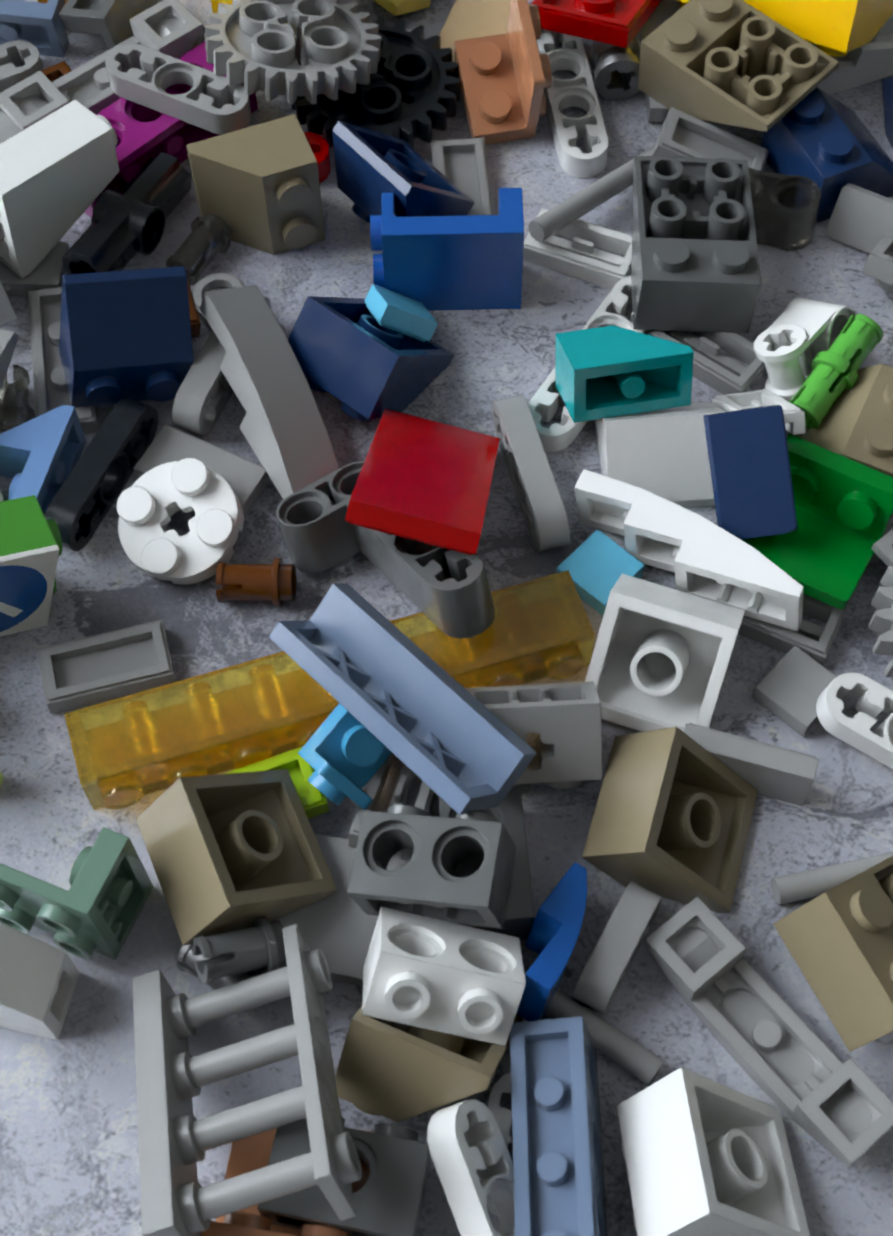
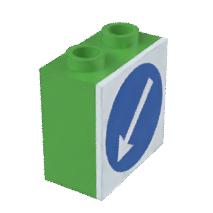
(27, 565)

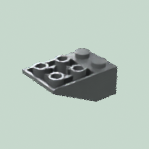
(693, 245)

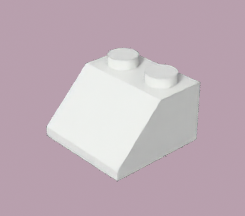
(661, 655)
(708, 1162)

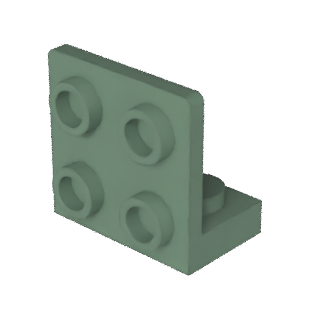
(97, 910)

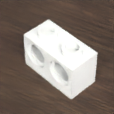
(443, 976)

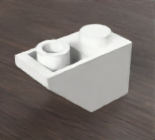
(34, 984)

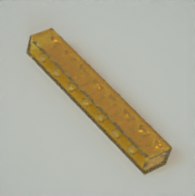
(276, 706)

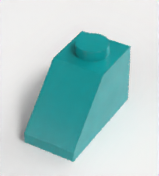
(620, 372)

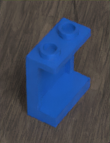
(452, 259)

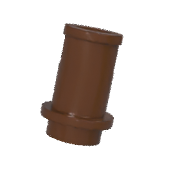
(256, 582)

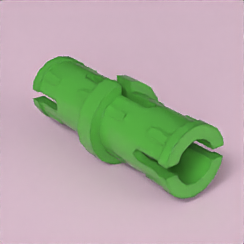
(836, 368)

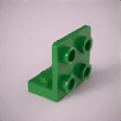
(839, 518)

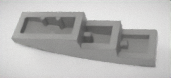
(267, 379)

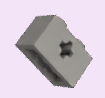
(567, 727)

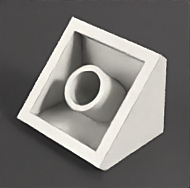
(660, 452)

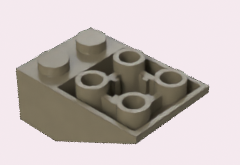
(729, 64)
(847, 952)

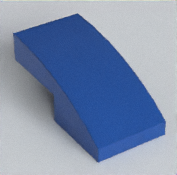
(554, 940)

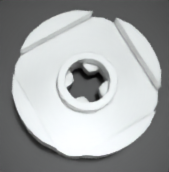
(148, 509)

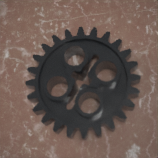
(405, 98)

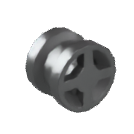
(615, 69)

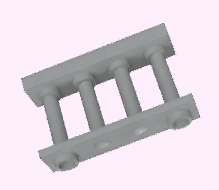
(170, 1077)

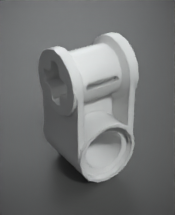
(796, 340)

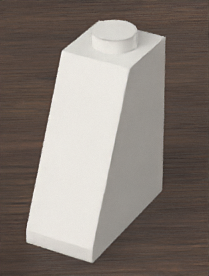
(51, 180)

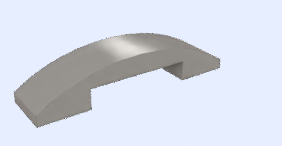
(163, 27)
(766, 1037)

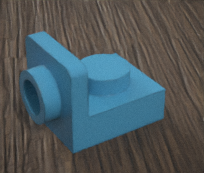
(343, 758)

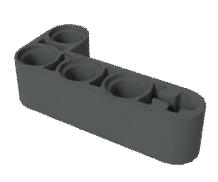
(439, 581)

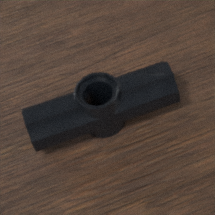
(130, 218)

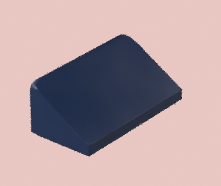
(751, 472)

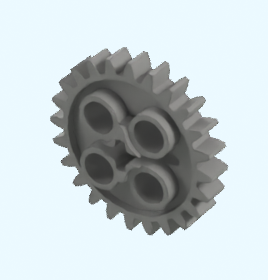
(263, 52)

